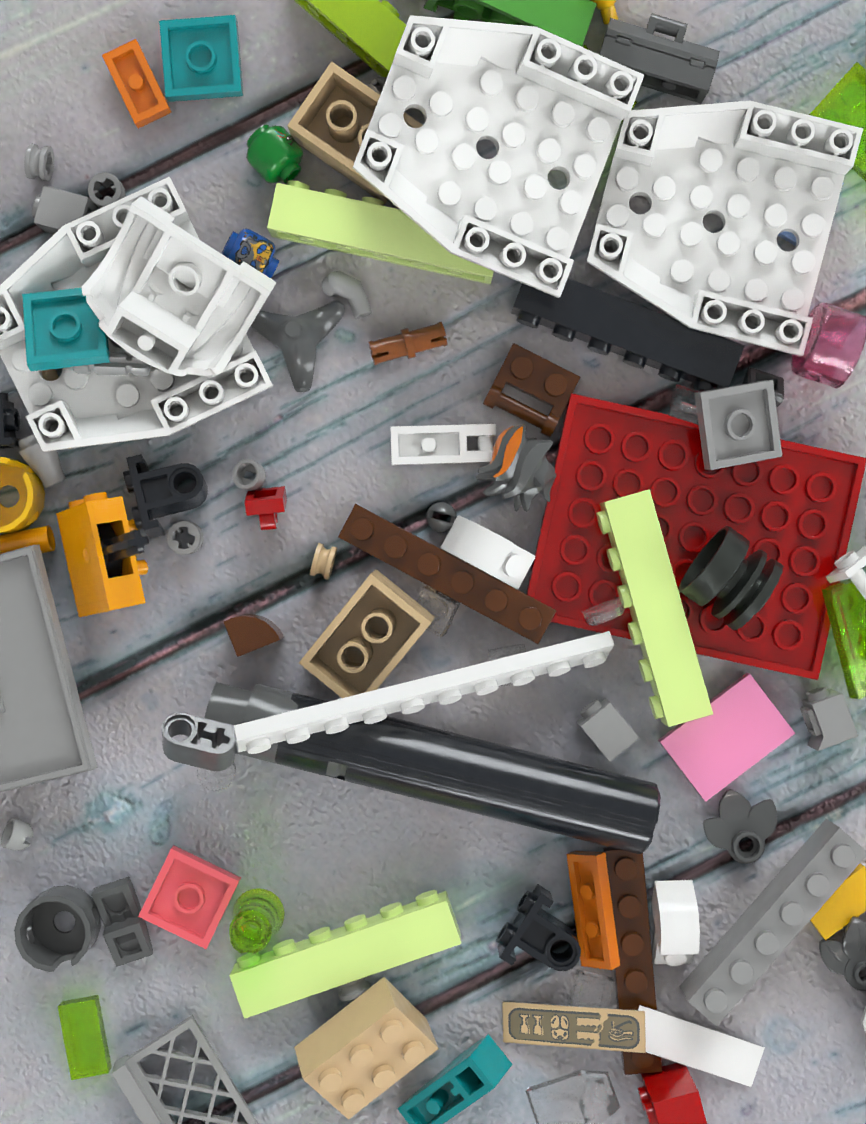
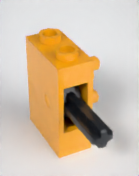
(102, 554)

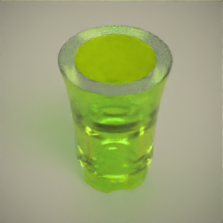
(259, 909)

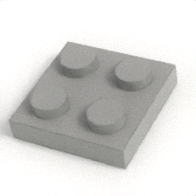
(738, 424)

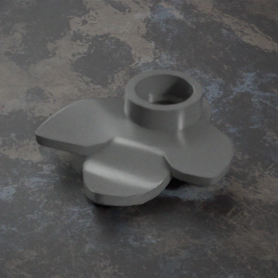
(740, 821)
(849, 955)

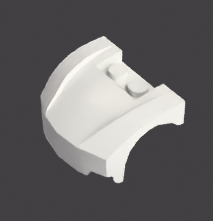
(173, 295)

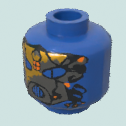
(253, 250)

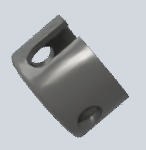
(47, 944)

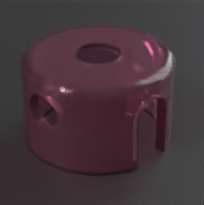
(832, 345)

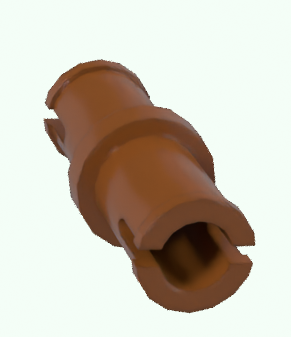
(408, 343)

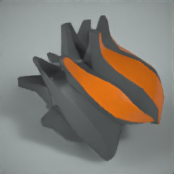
(519, 468)

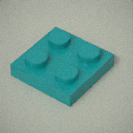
(201, 58)
(62, 331)

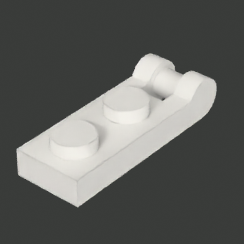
(441, 444)

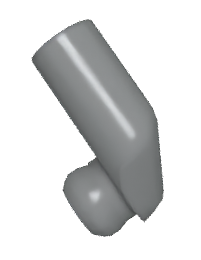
(348, 287)

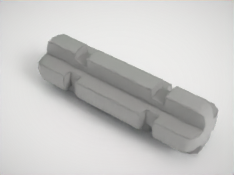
(119, 365)

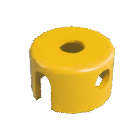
(30, 491)

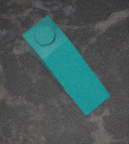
(458, 1084)

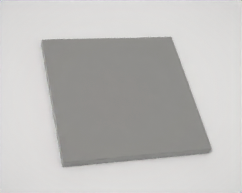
(39, 700)

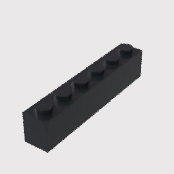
(632, 332)

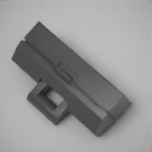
(667, 65)

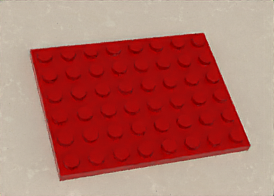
(787, 506)

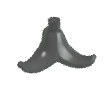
(298, 338)

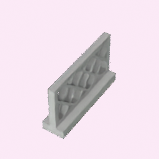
(148, 1102)

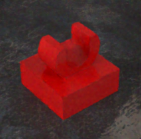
(266, 504)

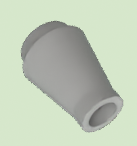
(44, 464)

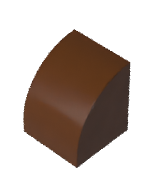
(251, 632)

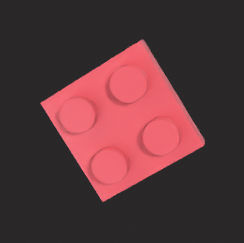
(189, 897)

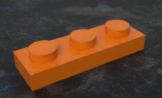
(593, 909)

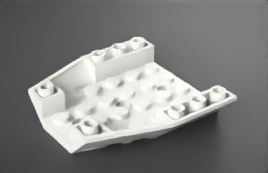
(541, 108)
(758, 173)
(110, 408)

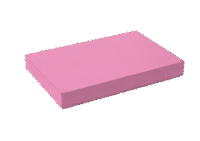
(730, 741)

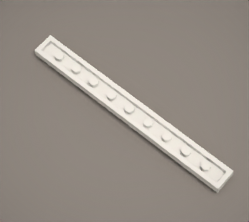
(414, 695)

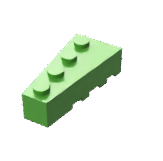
(560, 17)

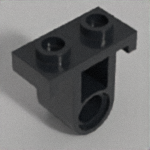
(158, 492)
(536, 931)

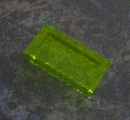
(84, 1037)

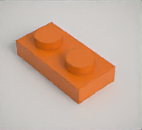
(136, 83)

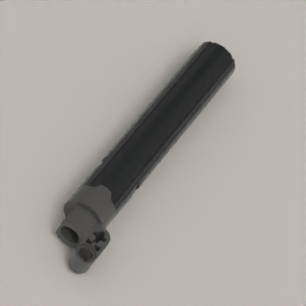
(430, 768)

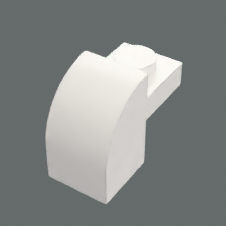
(488, 551)
(675, 922)

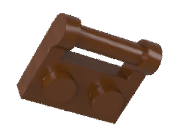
(537, 379)

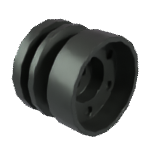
(737, 583)

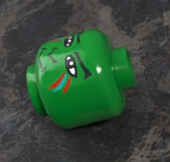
(274, 154)

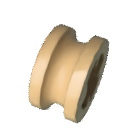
(323, 561)

